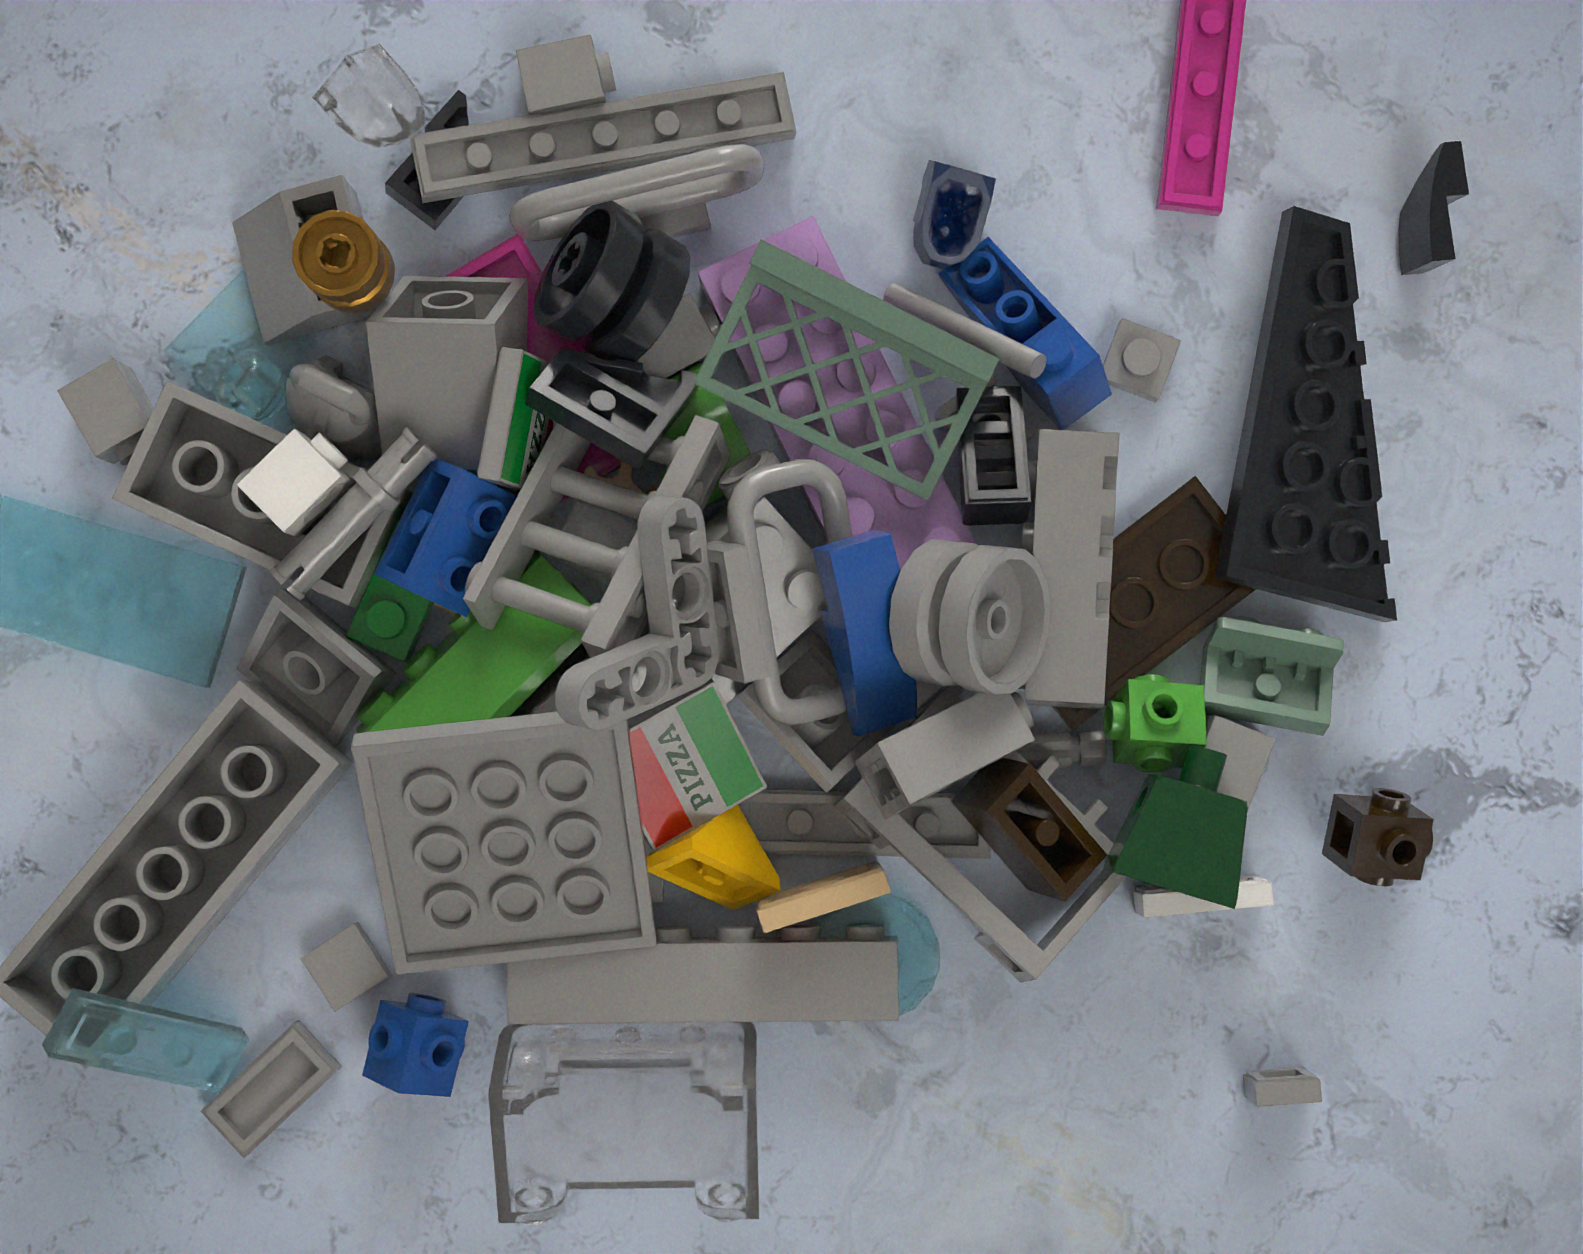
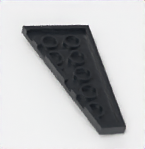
(1307, 449)

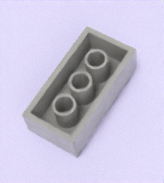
(189, 477)

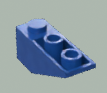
(1007, 301)

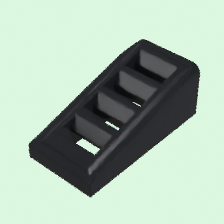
(994, 496)

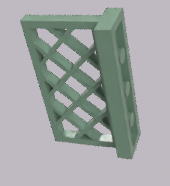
(871, 318)

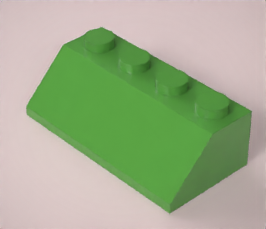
(477, 669)

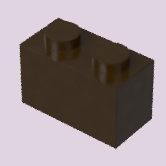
(1029, 828)

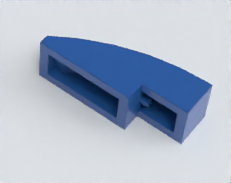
(858, 589)

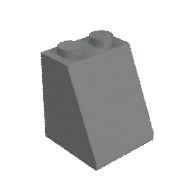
(438, 358)

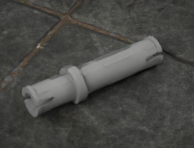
(354, 513)

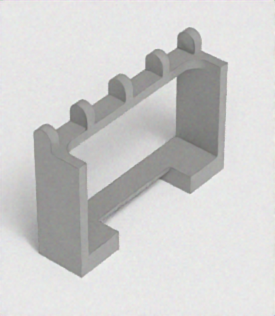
(997, 932)

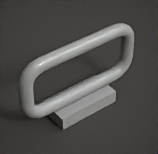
(662, 194)
(740, 594)

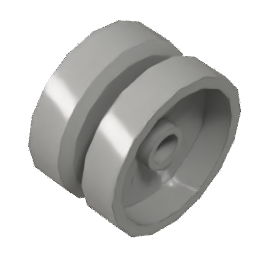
(970, 616)

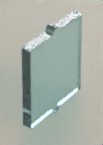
(227, 329)

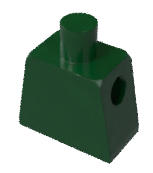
(1185, 832)

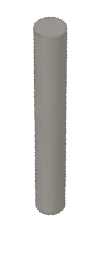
(1006, 349)

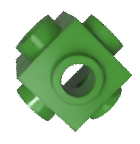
(1155, 722)

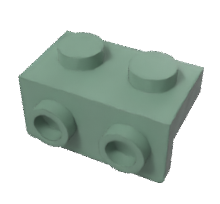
(1269, 674)

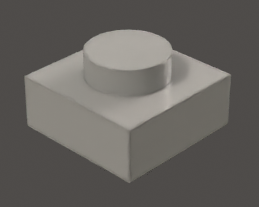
(1139, 359)

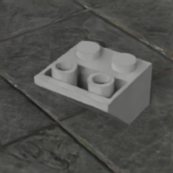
(265, 243)

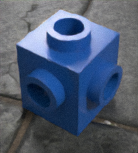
(415, 1046)

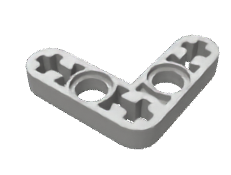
(674, 653)

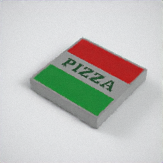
(513, 430)
(689, 764)

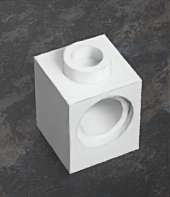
(297, 481)

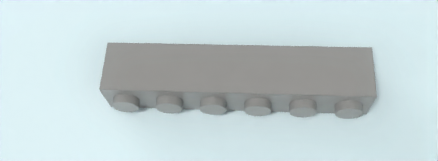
(715, 979)

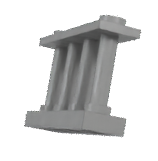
(620, 617)

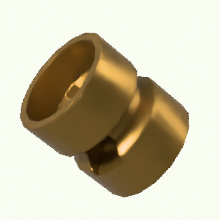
(343, 261)

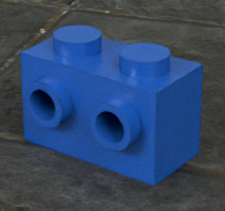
(444, 534)

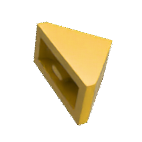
(719, 862)

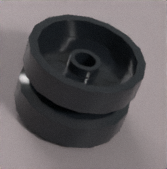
(612, 283)

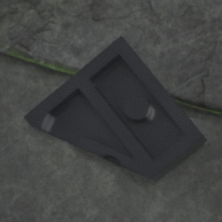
(611, 402)

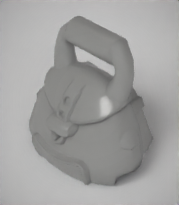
(335, 406)

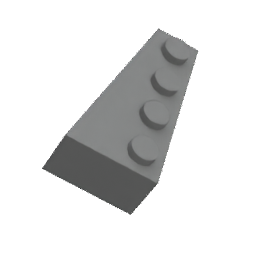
(1075, 549)

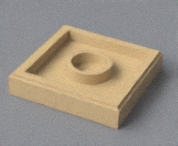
(822, 896)

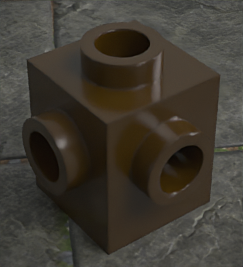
(1378, 837)

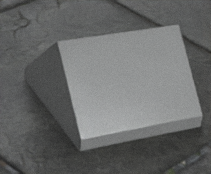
(313, 665)
(823, 746)

